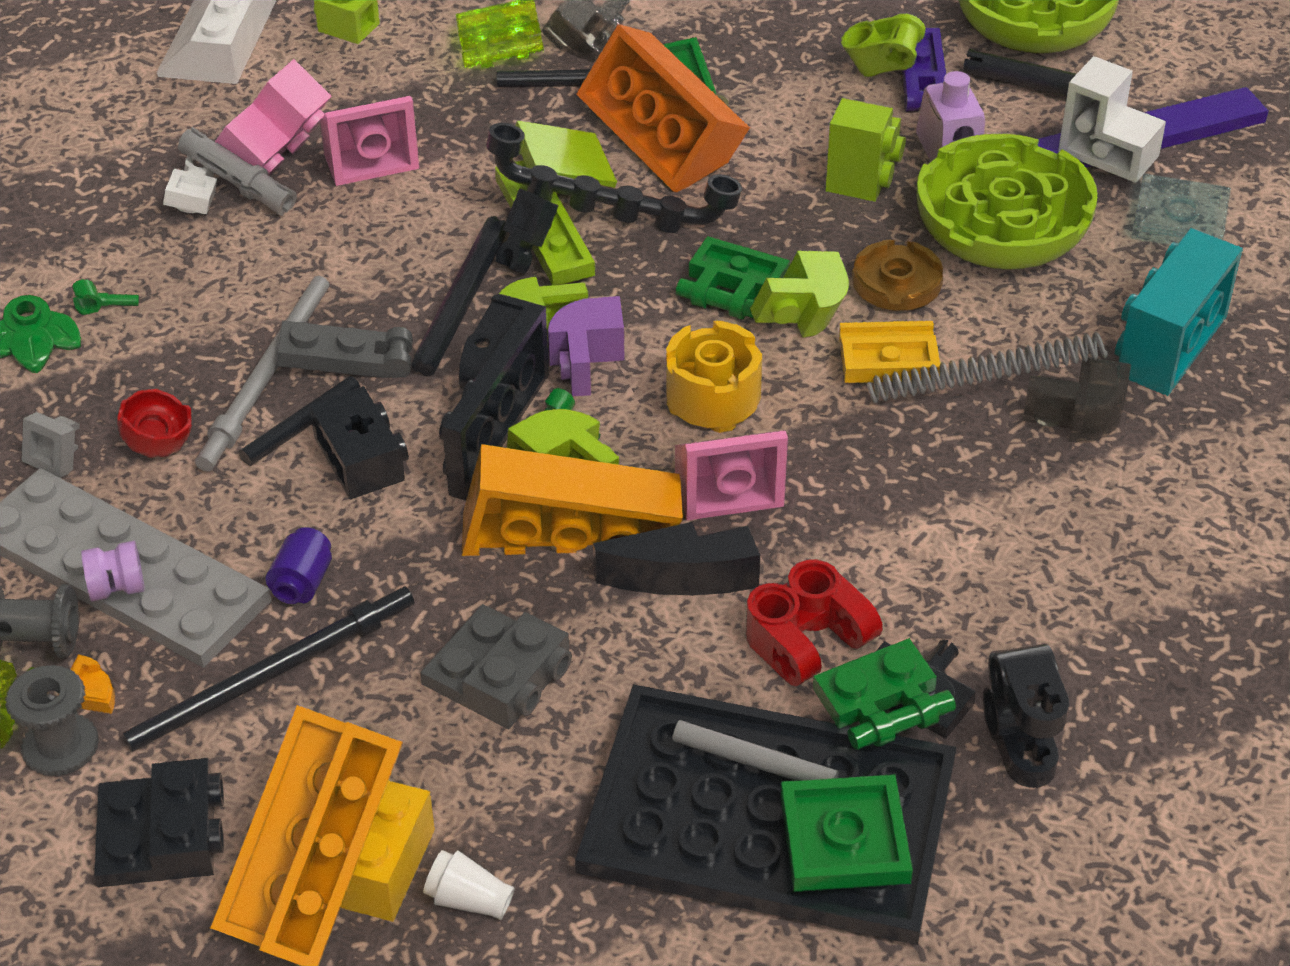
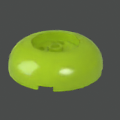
(1039, 24)
(1005, 201)

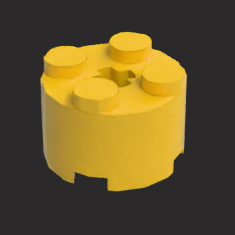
(713, 375)

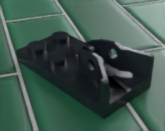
(495, 384)

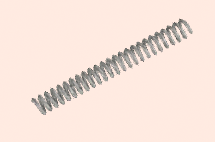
(987, 368)

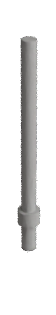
(228, 427)

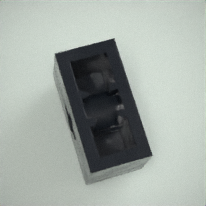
(359, 442)

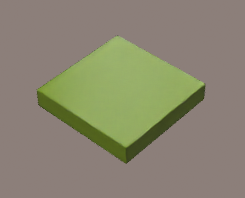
(565, 151)

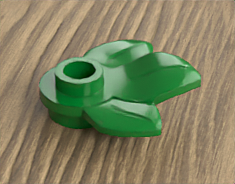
(34, 336)

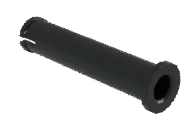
(1017, 73)

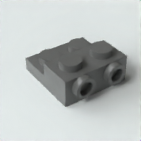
(499, 664)

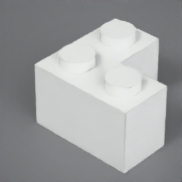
(1101, 126)

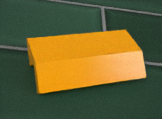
(306, 837)

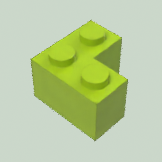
(862, 149)

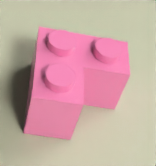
(277, 118)

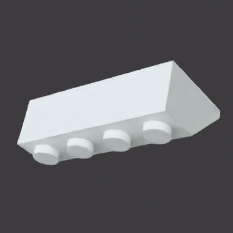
(216, 40)

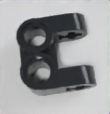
(1025, 711)

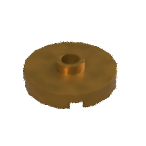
(897, 275)

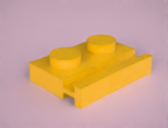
(885, 348)

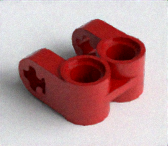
(809, 601)

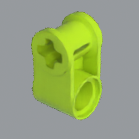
(884, 43)

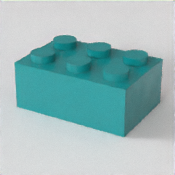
(1178, 310)

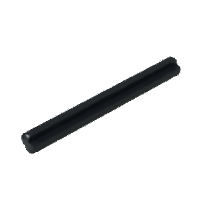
(459, 297)

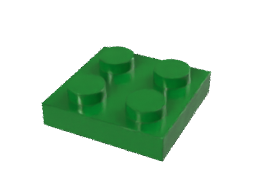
(845, 833)

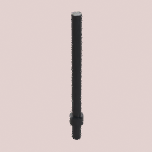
(360, 620)

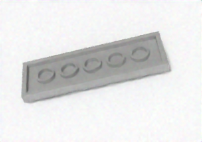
(188, 596)

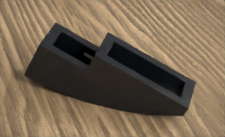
(679, 561)

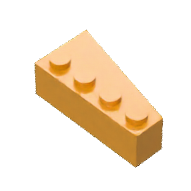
(562, 502)

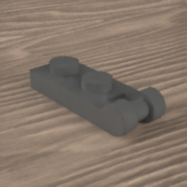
(345, 349)

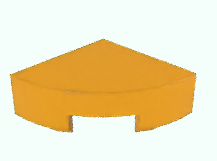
(97, 685)

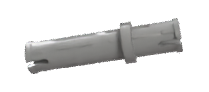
(250, 179)

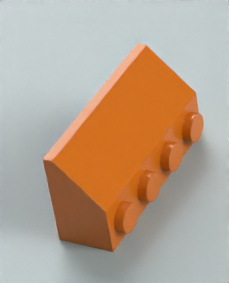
(661, 109)

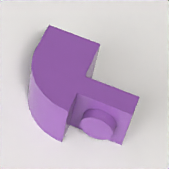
(586, 334)

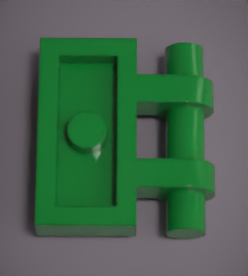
(732, 268)
(876, 683)

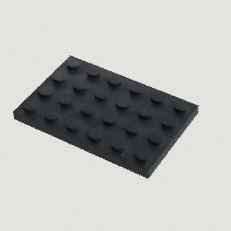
(717, 826)

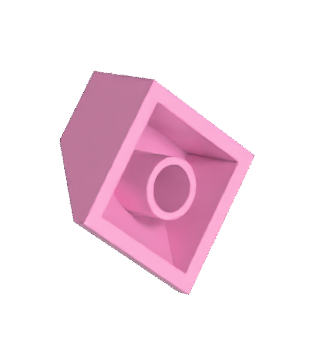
(370, 140)
(732, 474)

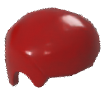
(154, 423)

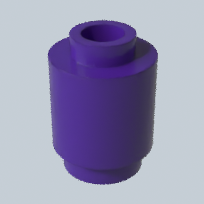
(299, 566)

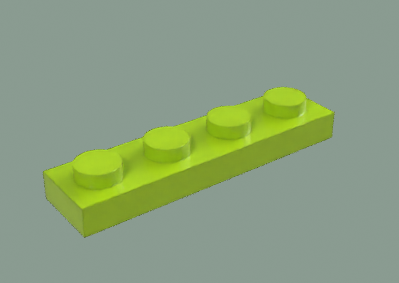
(563, 251)

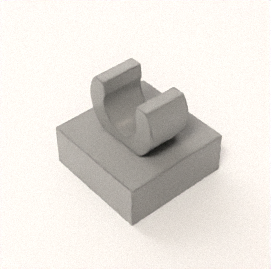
(49, 443)

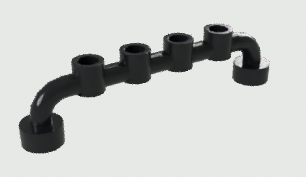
(627, 201)

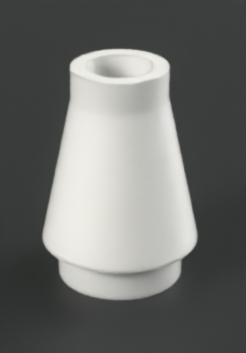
(466, 886)

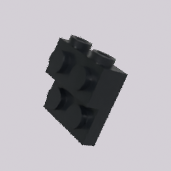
(159, 825)

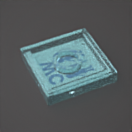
(1173, 206)

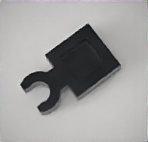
(528, 226)

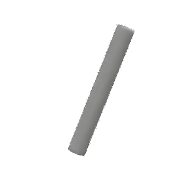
(749, 753)

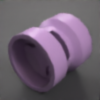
(125, 569)

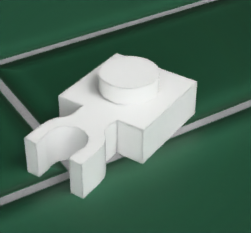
(190, 189)

